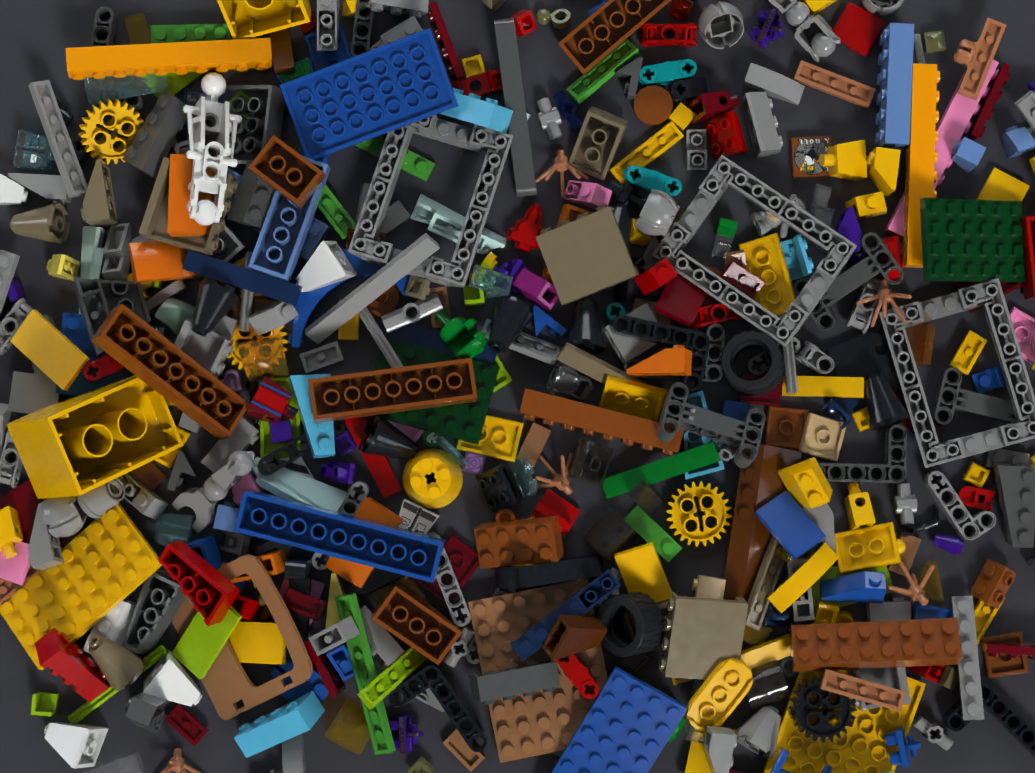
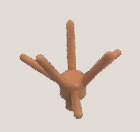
(561, 164)
(885, 298)
(560, 480)
(915, 591)
(177, 764)

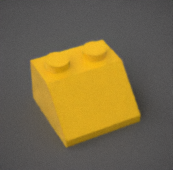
(883, 168)
(806, 483)

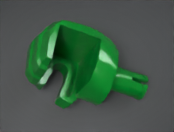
(461, 335)

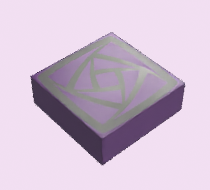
(475, 463)

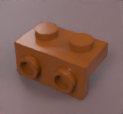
(993, 583)

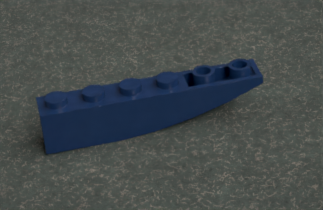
(577, 604)

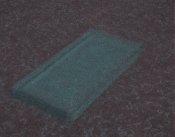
(120, 88)

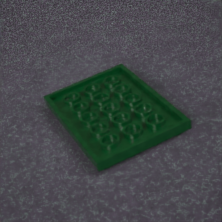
(972, 240)
(454, 421)

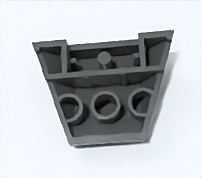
(99, 297)

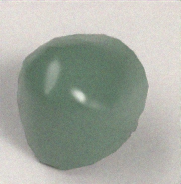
(174, 313)

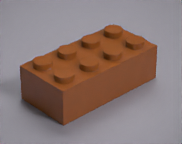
(519, 542)
(416, 623)

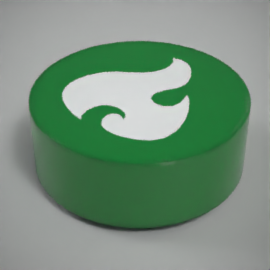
(429, 439)

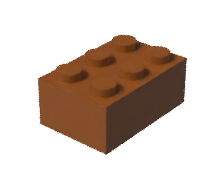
(287, 171)

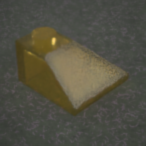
(264, 358)
(349, 728)

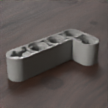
(955, 502)

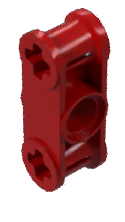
(679, 30)
(705, 316)
(105, 365)
(579, 675)

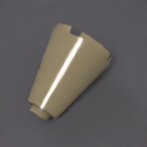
(42, 223)
(115, 662)

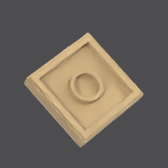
(822, 437)

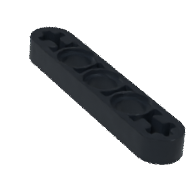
(292, 450)

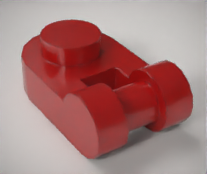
(969, 496)

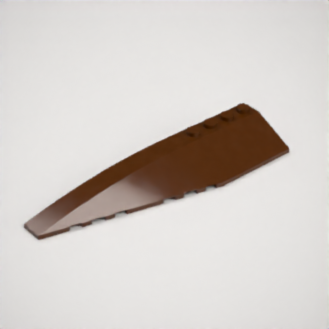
(747, 534)

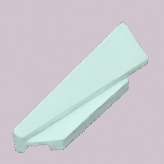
(449, 224)
(92, 253)
(299, 487)

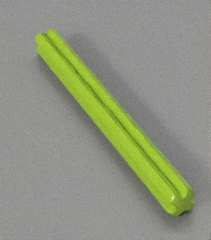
(88, 707)

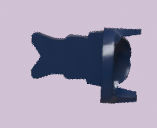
(842, 408)
(773, 614)

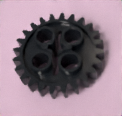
(821, 727)

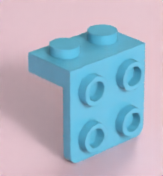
(796, 257)

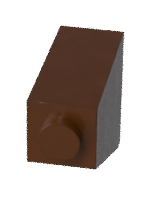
(573, 635)

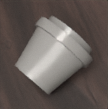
(102, 498)

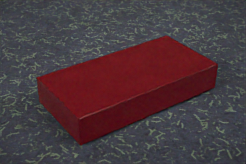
(304, 603)

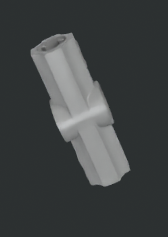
(399, 317)

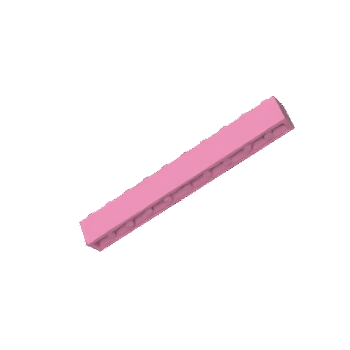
(950, 129)

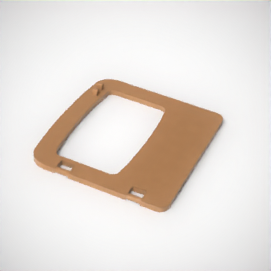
(226, 678)

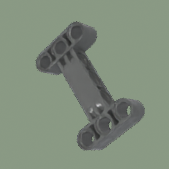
(854, 278)
(969, 402)
(711, 425)

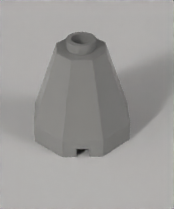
(760, 731)

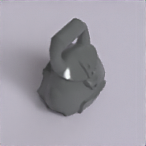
(565, 382)

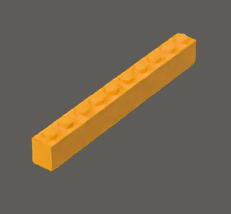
(168, 58)
(920, 158)

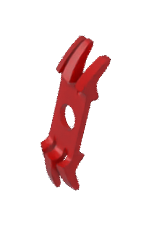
(486, 80)

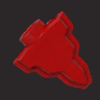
(527, 229)

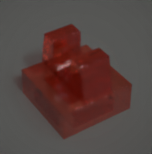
(681, 8)

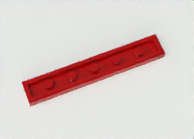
(377, 465)

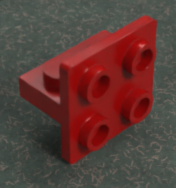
(725, 135)
(554, 505)

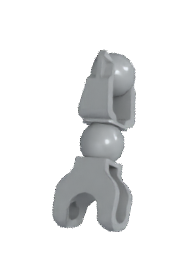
(798, 15)
(214, 489)

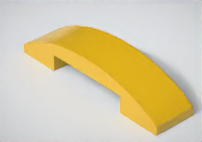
(803, 578)

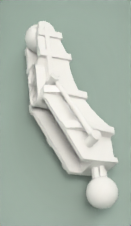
(205, 211)

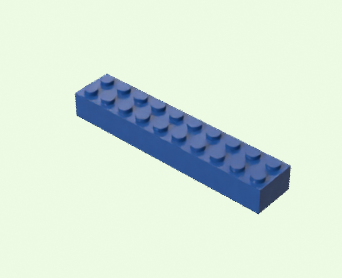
(339, 535)

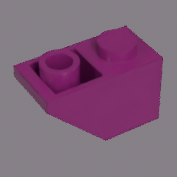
(536, 289)

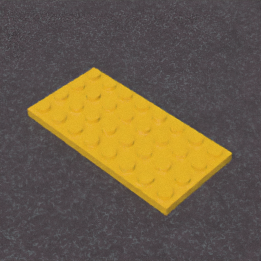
(96, 575)

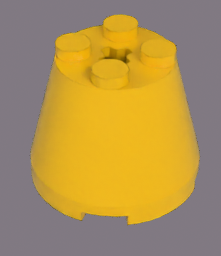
(446, 471)

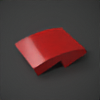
(858, 29)

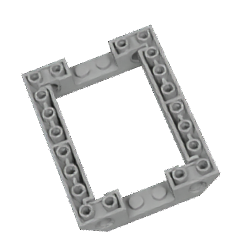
(477, 139)
(726, 174)
(1011, 361)

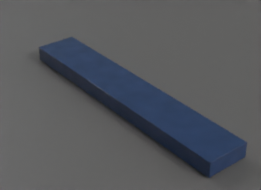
(242, 277)
(431, 339)

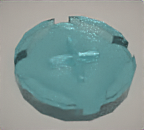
(452, 451)
(523, 473)

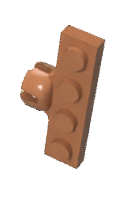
(978, 57)

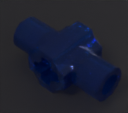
(563, 102)

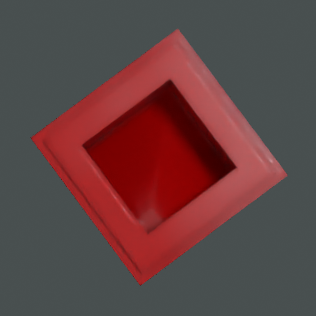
(524, 22)

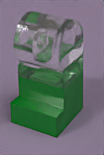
(724, 237)

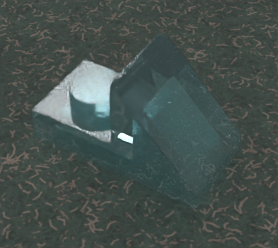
(493, 282)

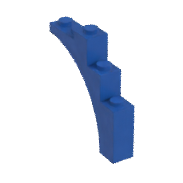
(309, 301)

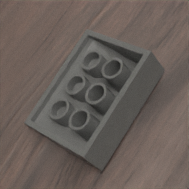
(253, 132)

